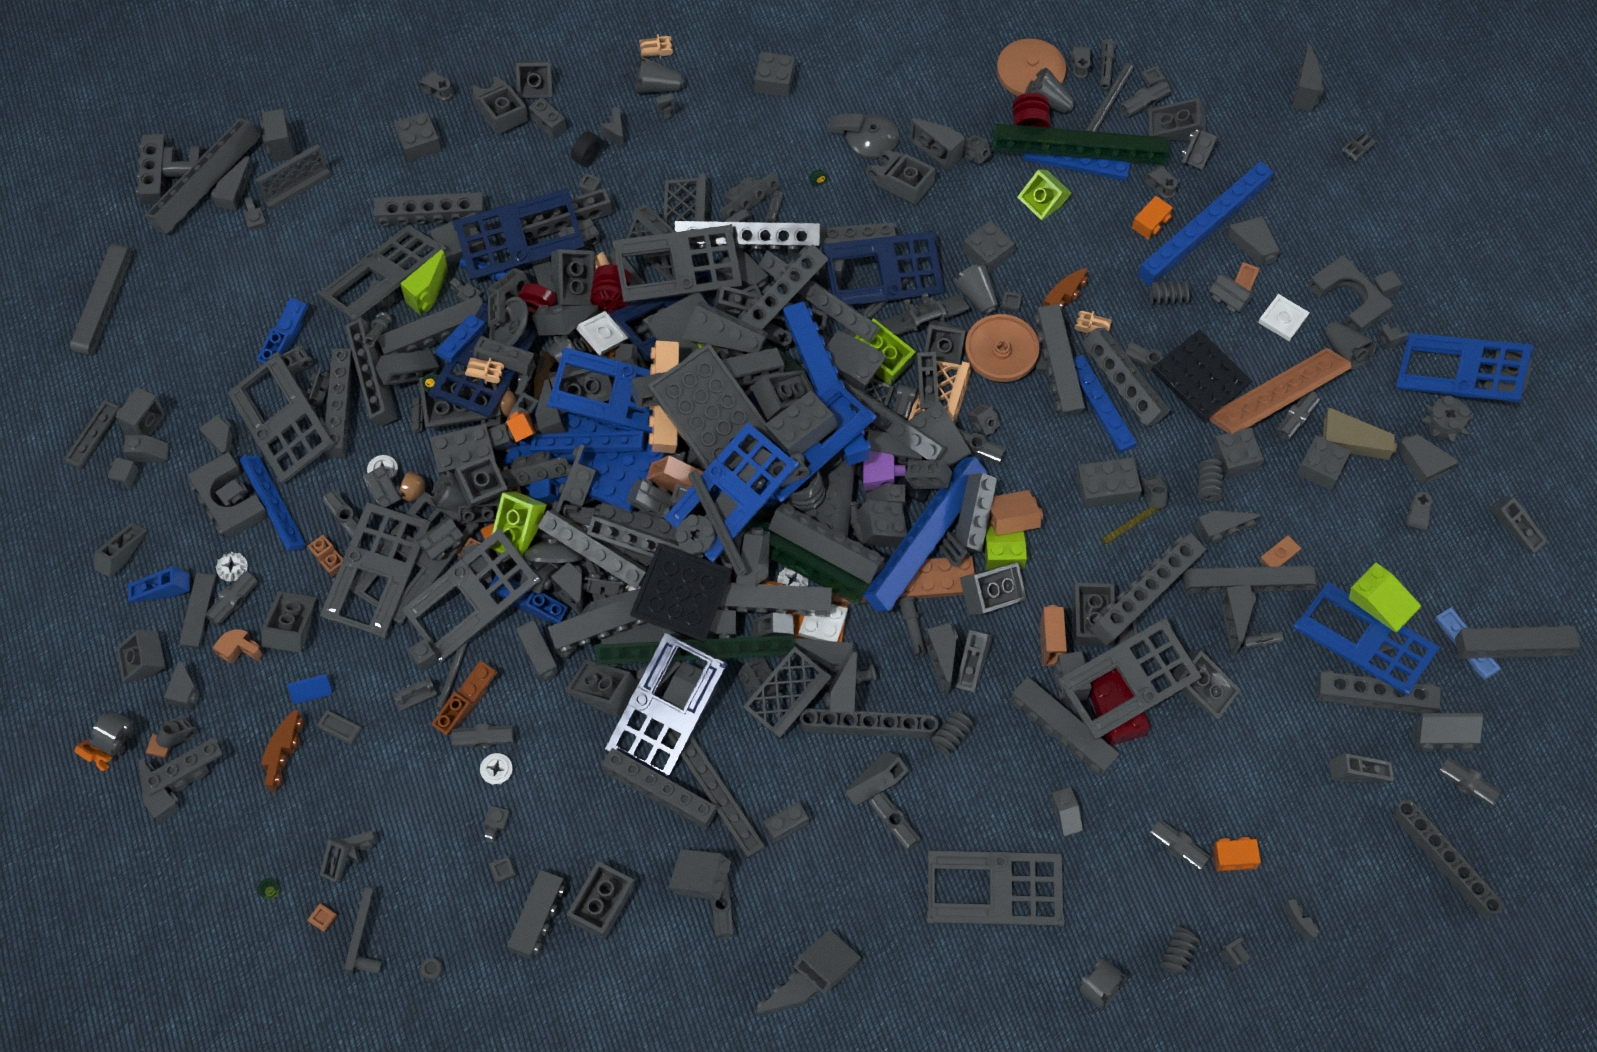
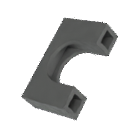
(1344, 274)
(232, 519)

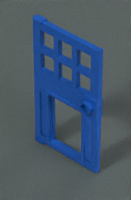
(1469, 365)
(620, 397)
(822, 453)
(728, 481)
(1369, 643)

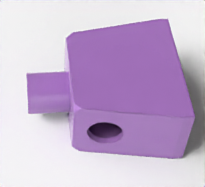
(880, 470)

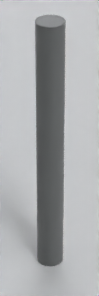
(451, 676)

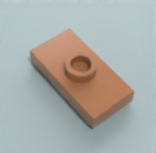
(1280, 553)

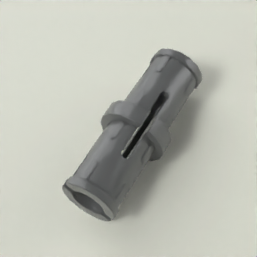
(1262, 639)

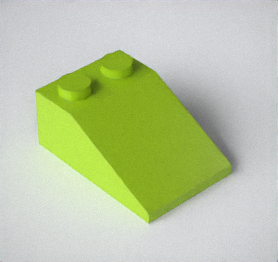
(425, 283)
(898, 353)
(518, 519)
(1004, 548)
(1384, 598)

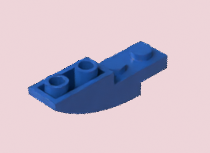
(285, 332)
(533, 603)

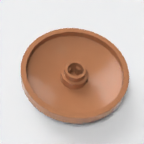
(1024, 59)
(1002, 347)

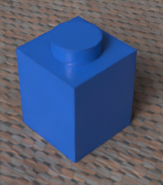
(545, 490)

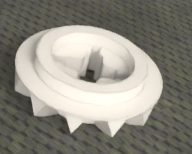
(387, 461)
(224, 572)
(786, 573)
(491, 762)

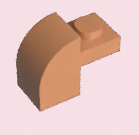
(234, 643)

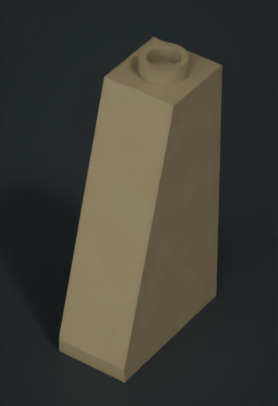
(1357, 435)

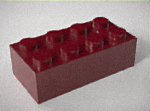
(1108, 693)

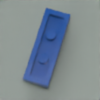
(460, 338)

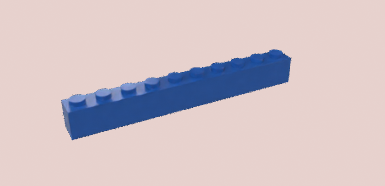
(1205, 223)
(822, 372)
(921, 538)

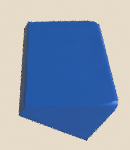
(310, 688)

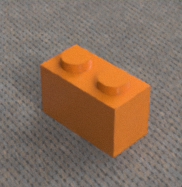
(1152, 217)
(521, 425)
(1236, 854)

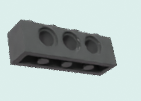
(150, 177)

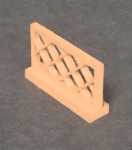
(957, 392)

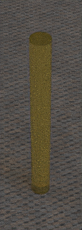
(1128, 525)

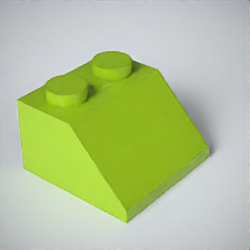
(1044, 194)

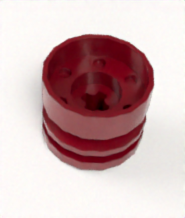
(1031, 110)
(606, 288)
(536, 296)

